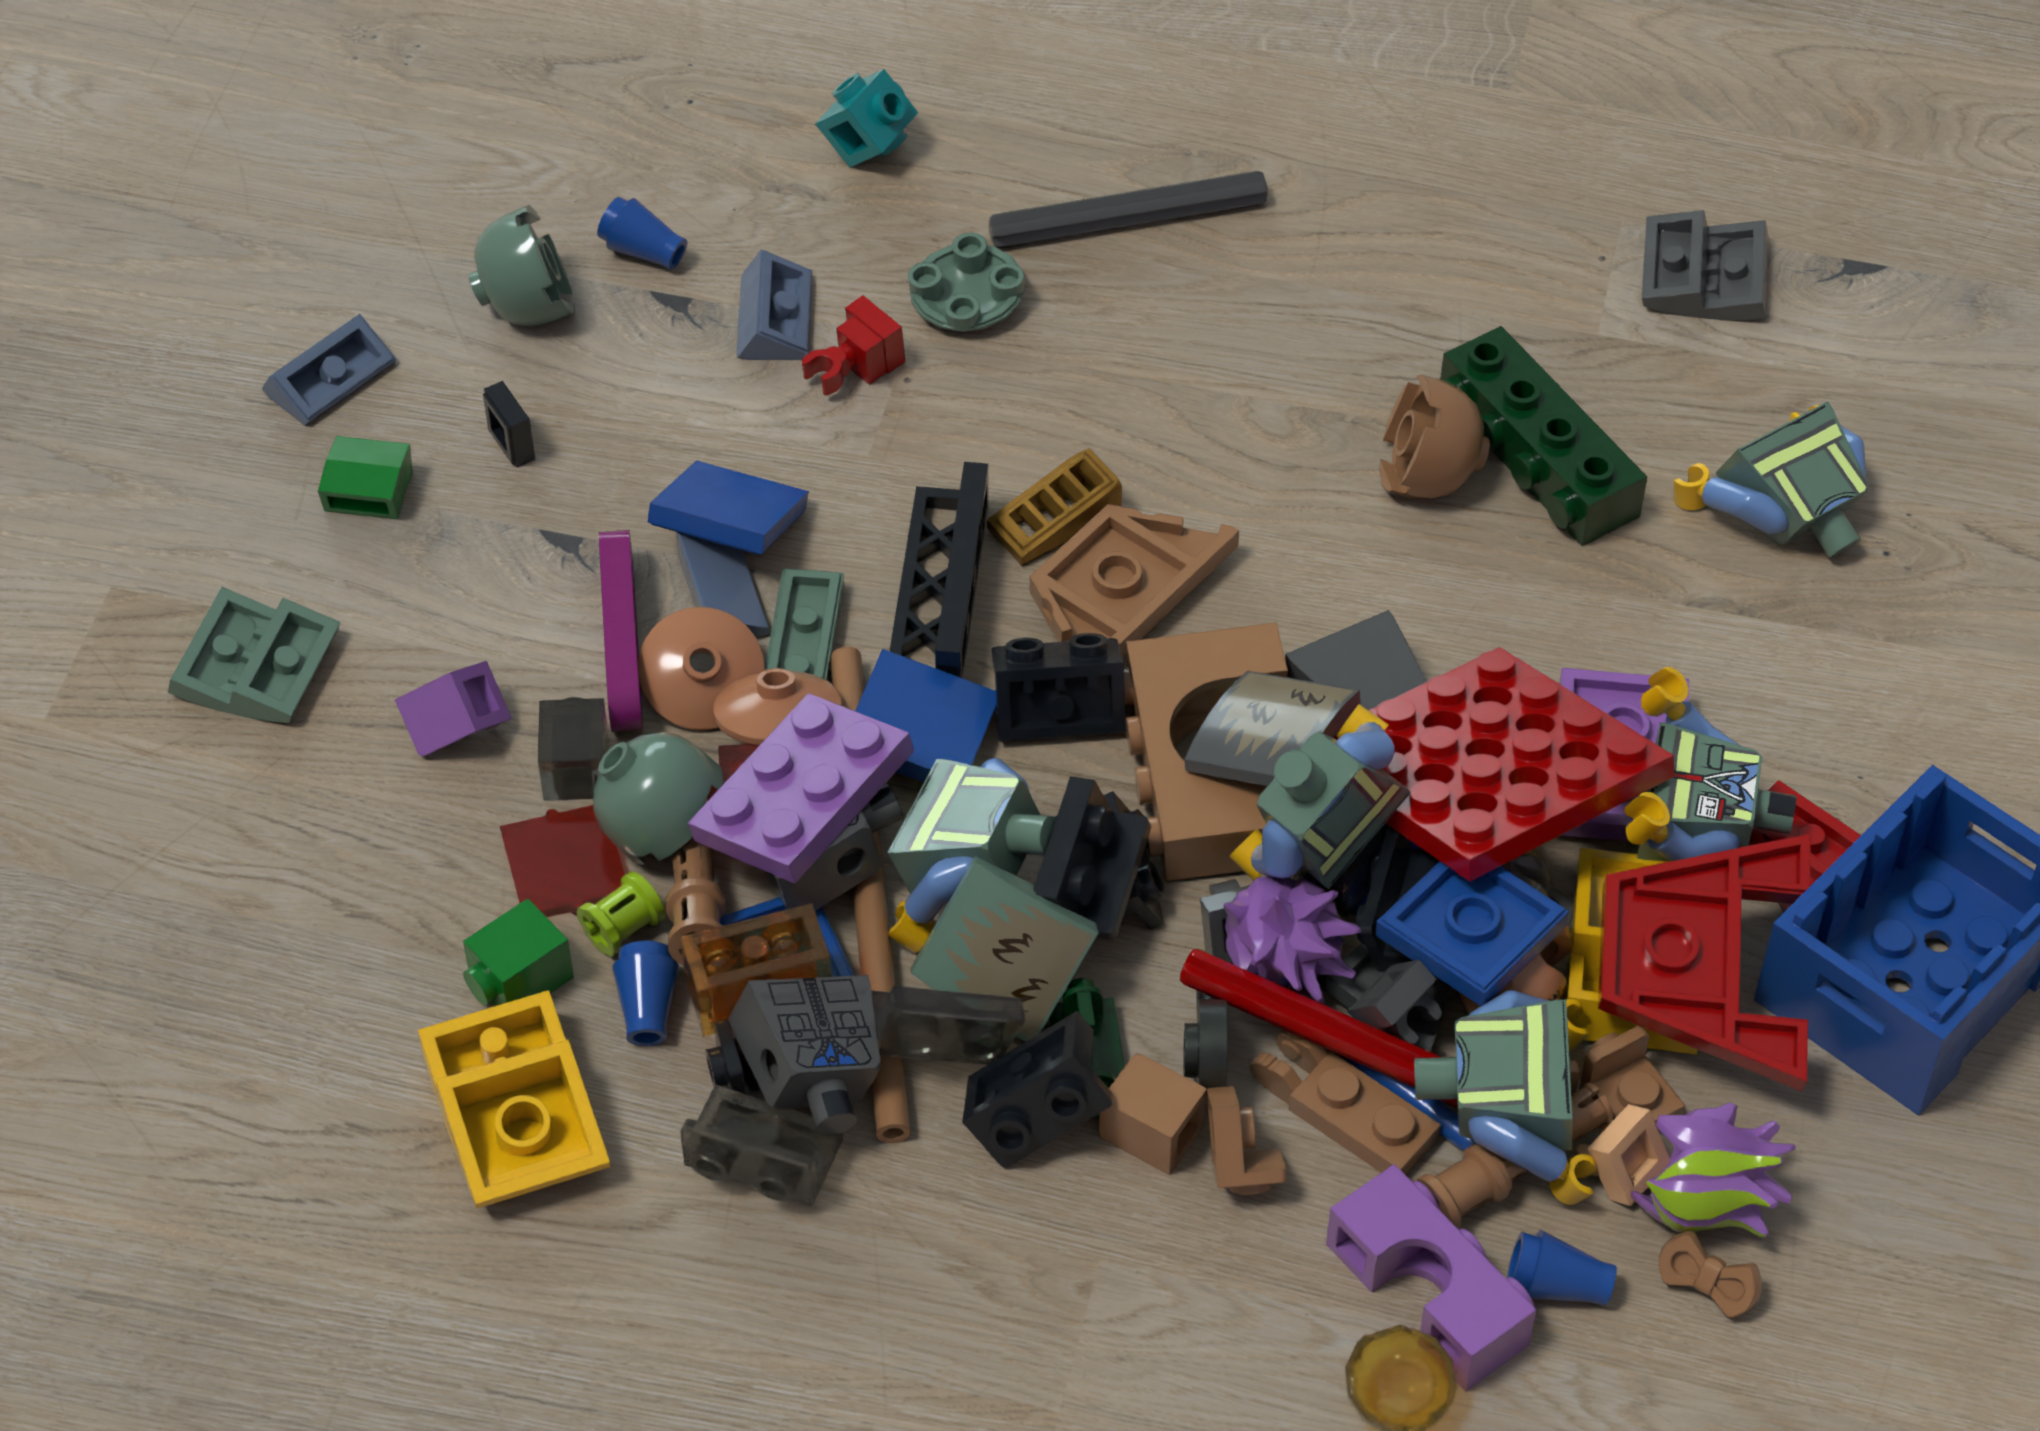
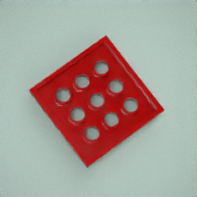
(1507, 762)

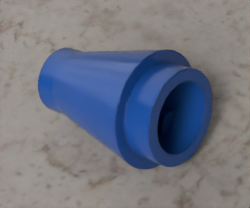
(638, 233)
(645, 987)
(1560, 1271)

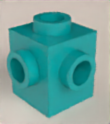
(867, 117)

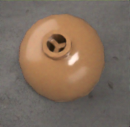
(1434, 440)

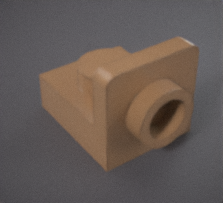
(1626, 1075)
(1230, 1134)

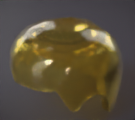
(1400, 1380)

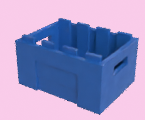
(1867, 921)

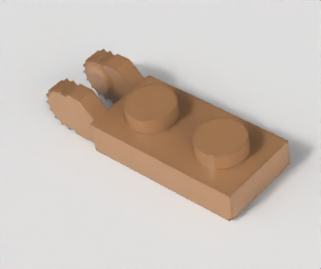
(1347, 1104)

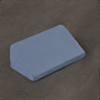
(774, 309)
(329, 371)
(721, 580)

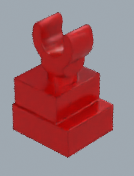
(867, 345)

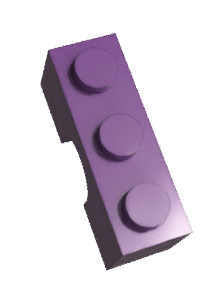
(1397, 1231)

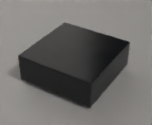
(508, 424)

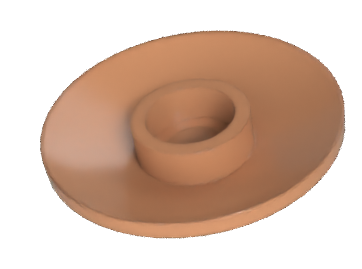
(665, 670)
(760, 702)

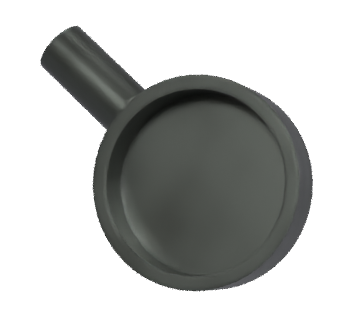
(1207, 1043)

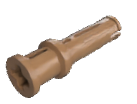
(694, 900)
(1489, 1177)

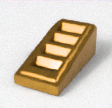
(1080, 479)

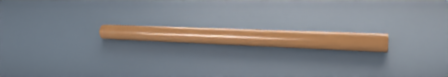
(872, 934)

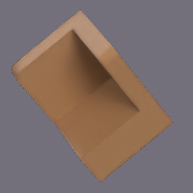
(1153, 1113)

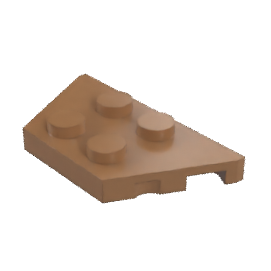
(1125, 573)

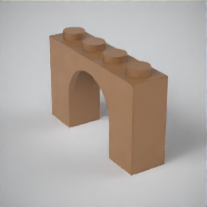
(1172, 691)

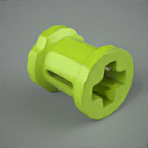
(621, 913)

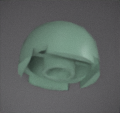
(520, 271)
(652, 792)

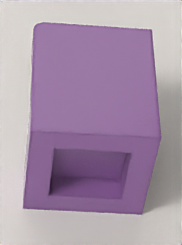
(453, 708)

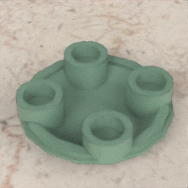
(966, 285)

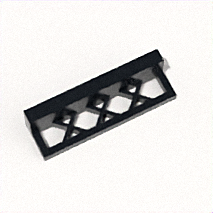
(955, 586)

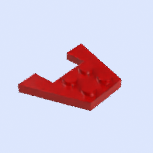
(1677, 946)

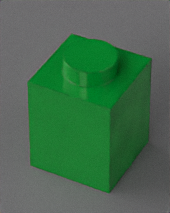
(516, 956)

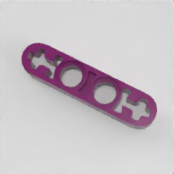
(620, 631)

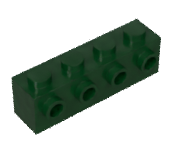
(1546, 437)

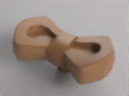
(1687, 1264)

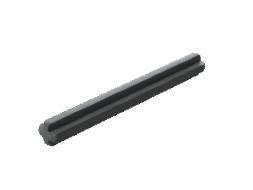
(1127, 209)

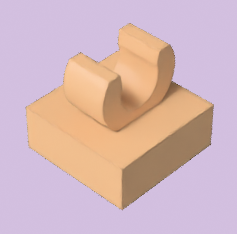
(1627, 1153)

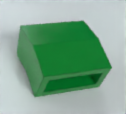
(365, 477)

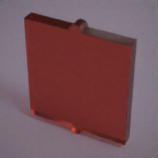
(561, 860)

